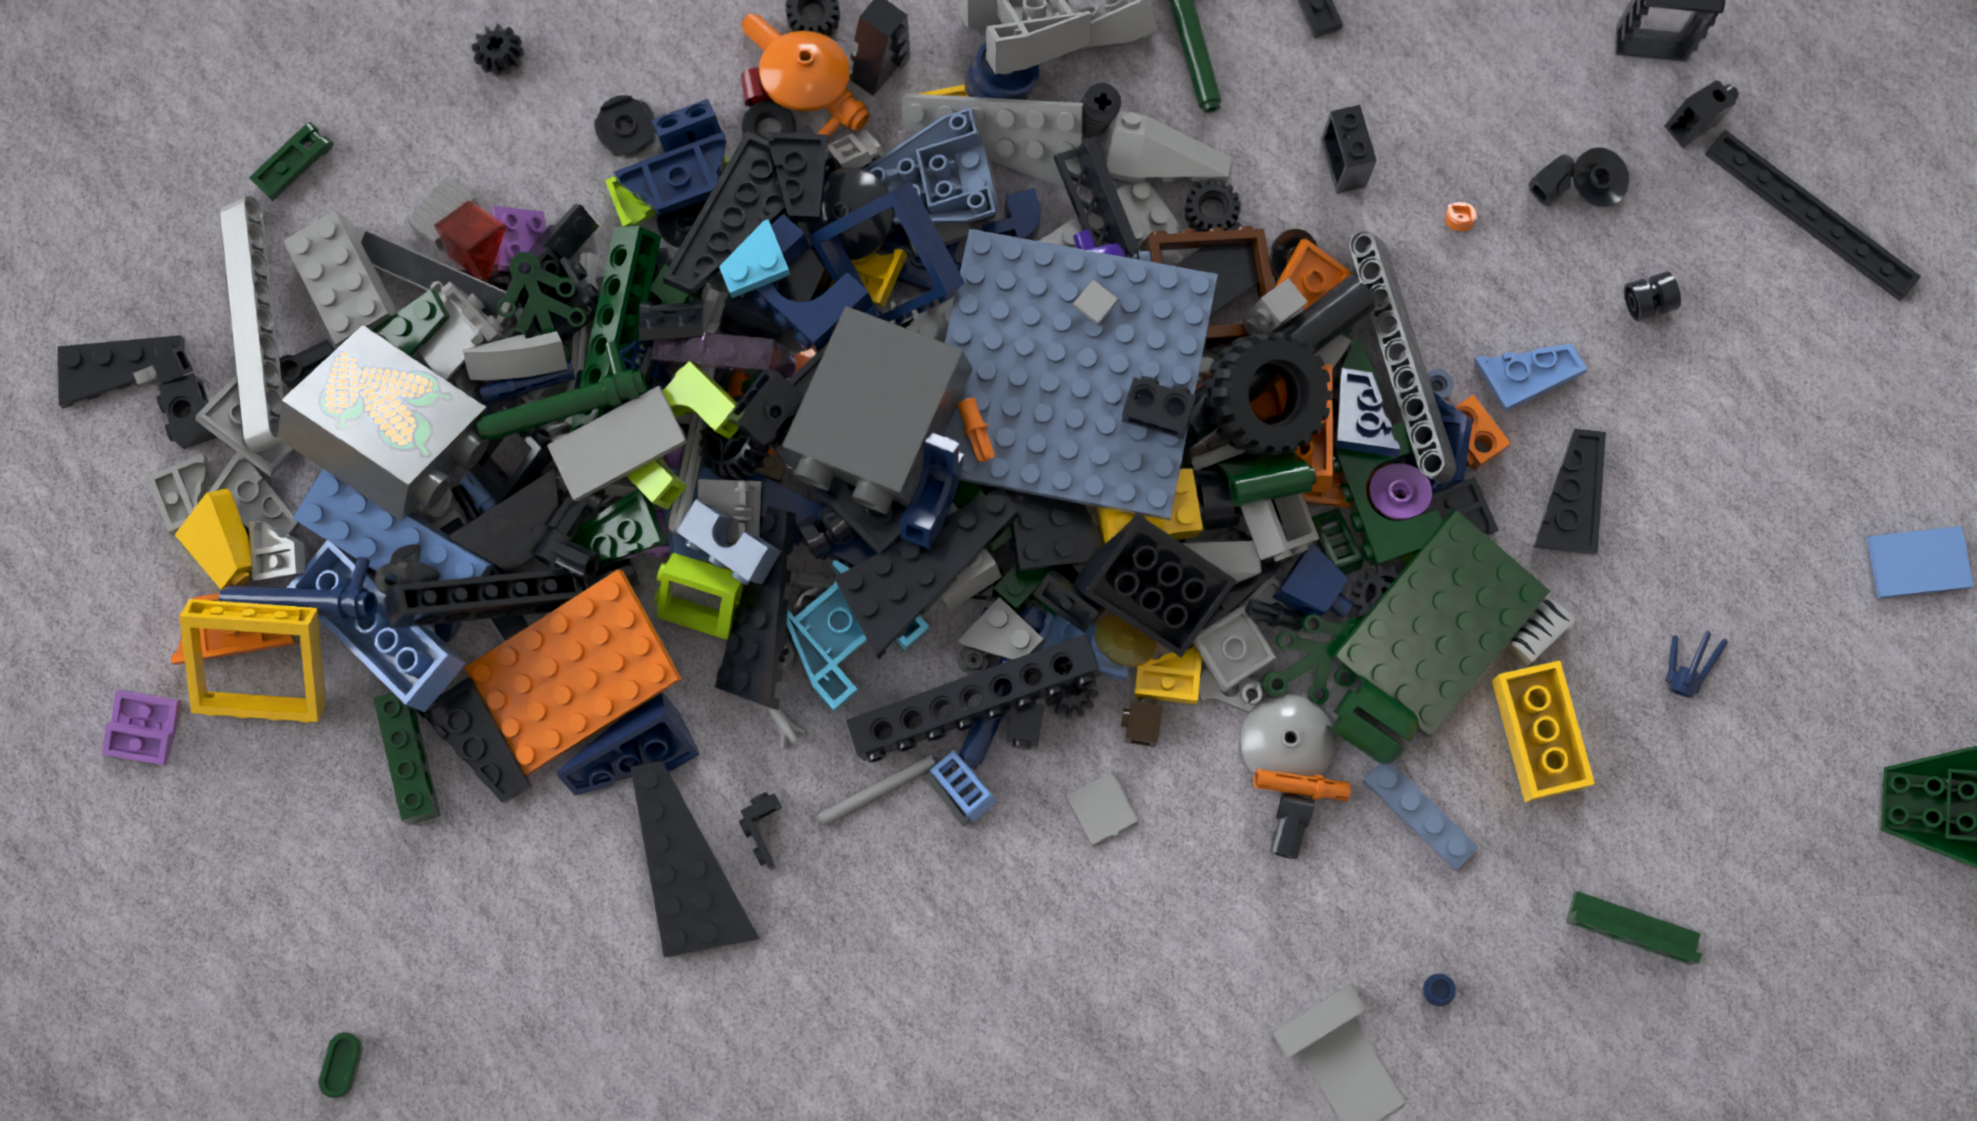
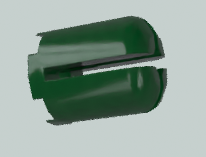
(1364, 735)

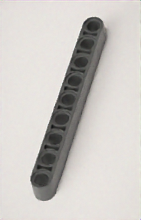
(1410, 365)

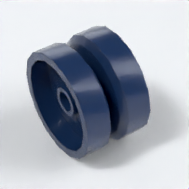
(984, 83)

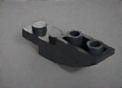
(555, 243)

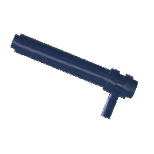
(340, 602)
(981, 735)

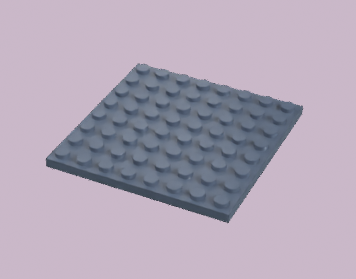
(1060, 382)

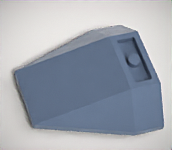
(946, 169)

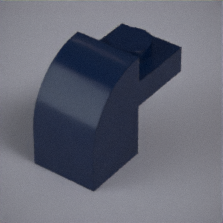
(1023, 216)

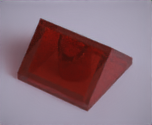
(471, 238)

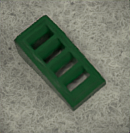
(1347, 559)

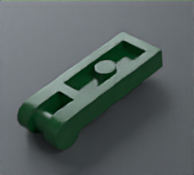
(290, 161)

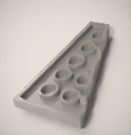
(1014, 131)

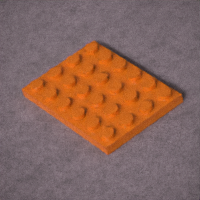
(574, 672)

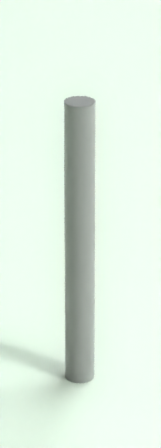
(877, 790)

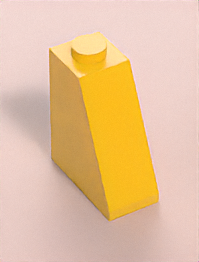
(218, 539)

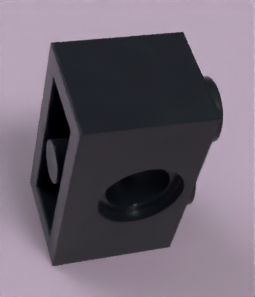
(173, 398)

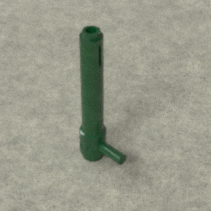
(1196, 55)
(610, 391)

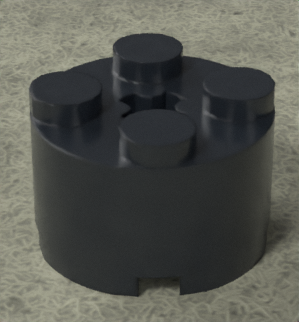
(1214, 499)

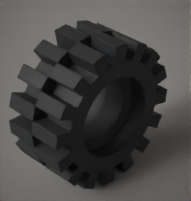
(823, 26)
(1212, 191)

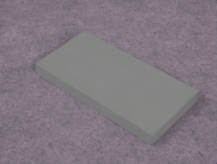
(617, 444)

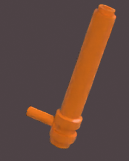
(845, 110)

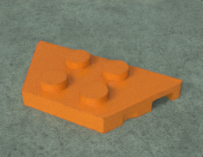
(226, 643)

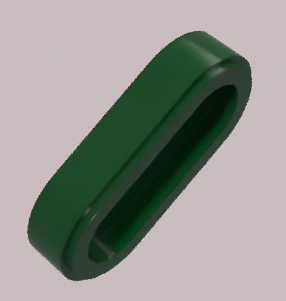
(340, 1065)

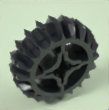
(731, 457)

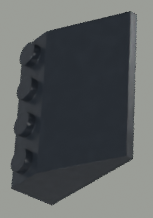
(1155, 584)

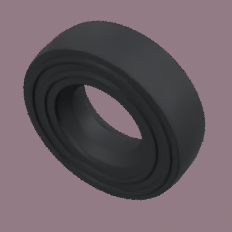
(764, 110)

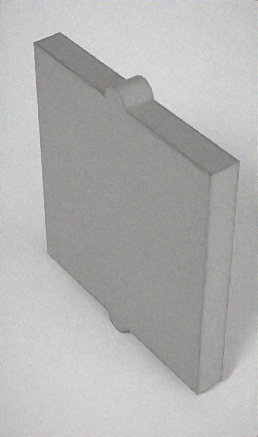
(1101, 808)

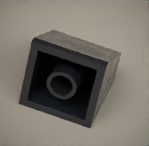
(807, 279)

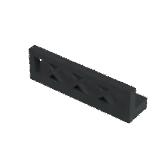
(1104, 195)

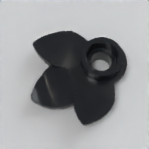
(406, 567)

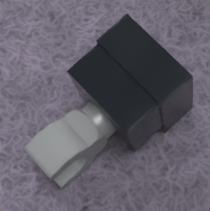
(166, 366)

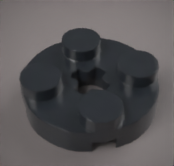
(629, 142)

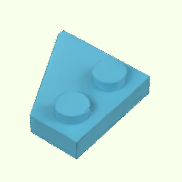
(754, 262)

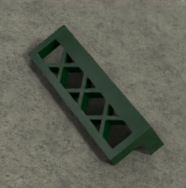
(1634, 928)

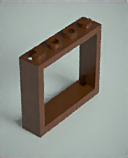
(1190, 239)

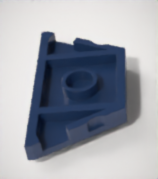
(677, 176)
(1458, 429)

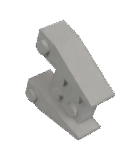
(1026, 30)

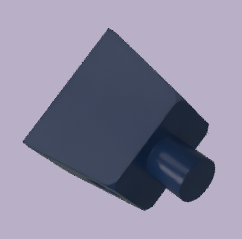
(1314, 585)

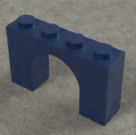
(815, 319)

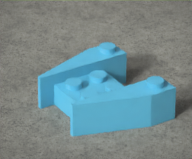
(828, 635)

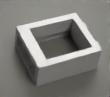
(1268, 532)

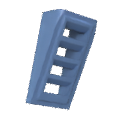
(980, 806)

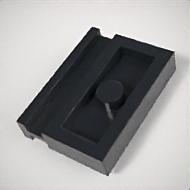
(747, 319)

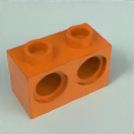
(1483, 430)

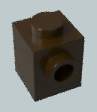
(1142, 722)

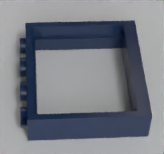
(922, 235)

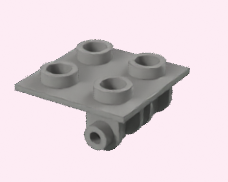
(736, 499)

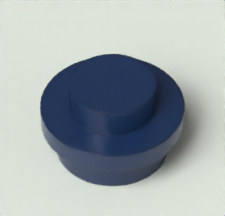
(1439, 989)

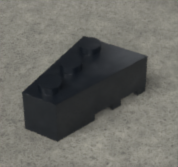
(882, 45)

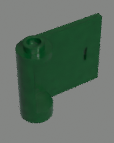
(1266, 477)

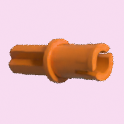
(975, 430)

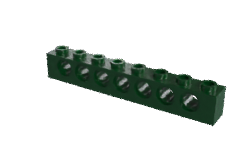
(617, 314)

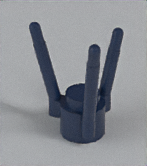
(1686, 680)

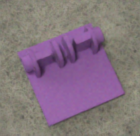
(520, 234)

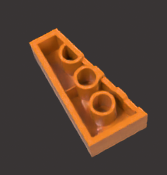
(1320, 450)

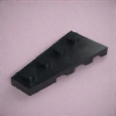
(471, 730)

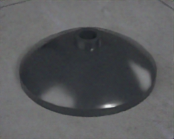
(853, 190)

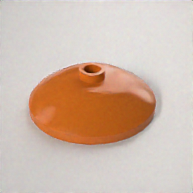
(802, 83)

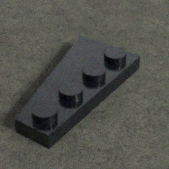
(104, 366)
(1574, 506)

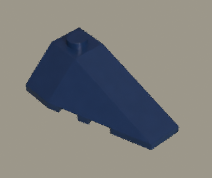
(641, 737)

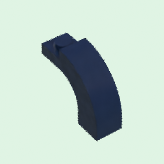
(934, 491)

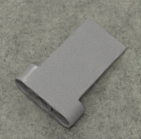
(1341, 1057)

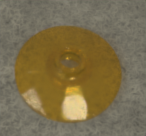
(1123, 642)

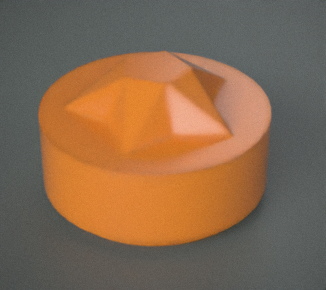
(1460, 216)

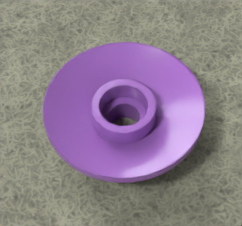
(1401, 480)

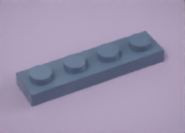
(1420, 814)

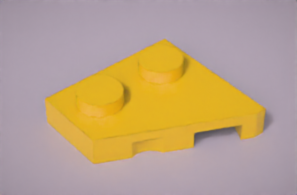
(879, 274)
(1170, 678)

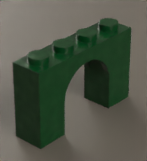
(1382, 538)

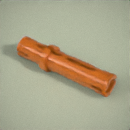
(1315, 787)

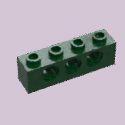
(406, 759)

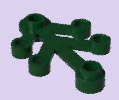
(538, 301)
(1320, 655)

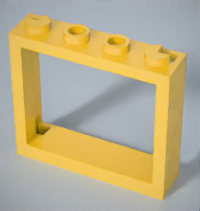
(260, 619)

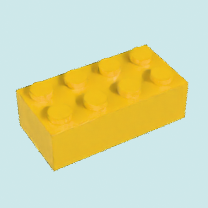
(1542, 731)

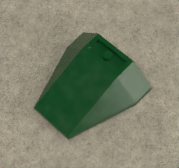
(1934, 804)

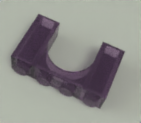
(728, 352)

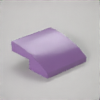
(141, 727)

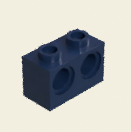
(686, 125)

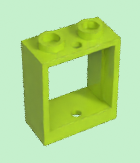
(704, 578)

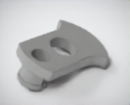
(1211, 691)

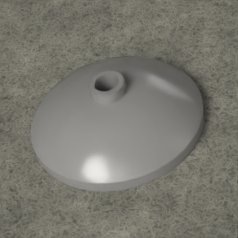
(1264, 736)

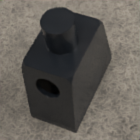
(1710, 106)

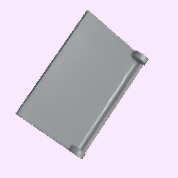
(445, 347)

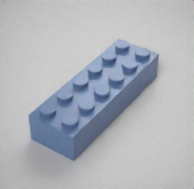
(373, 533)
(406, 659)

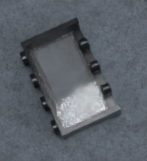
(1665, 27)

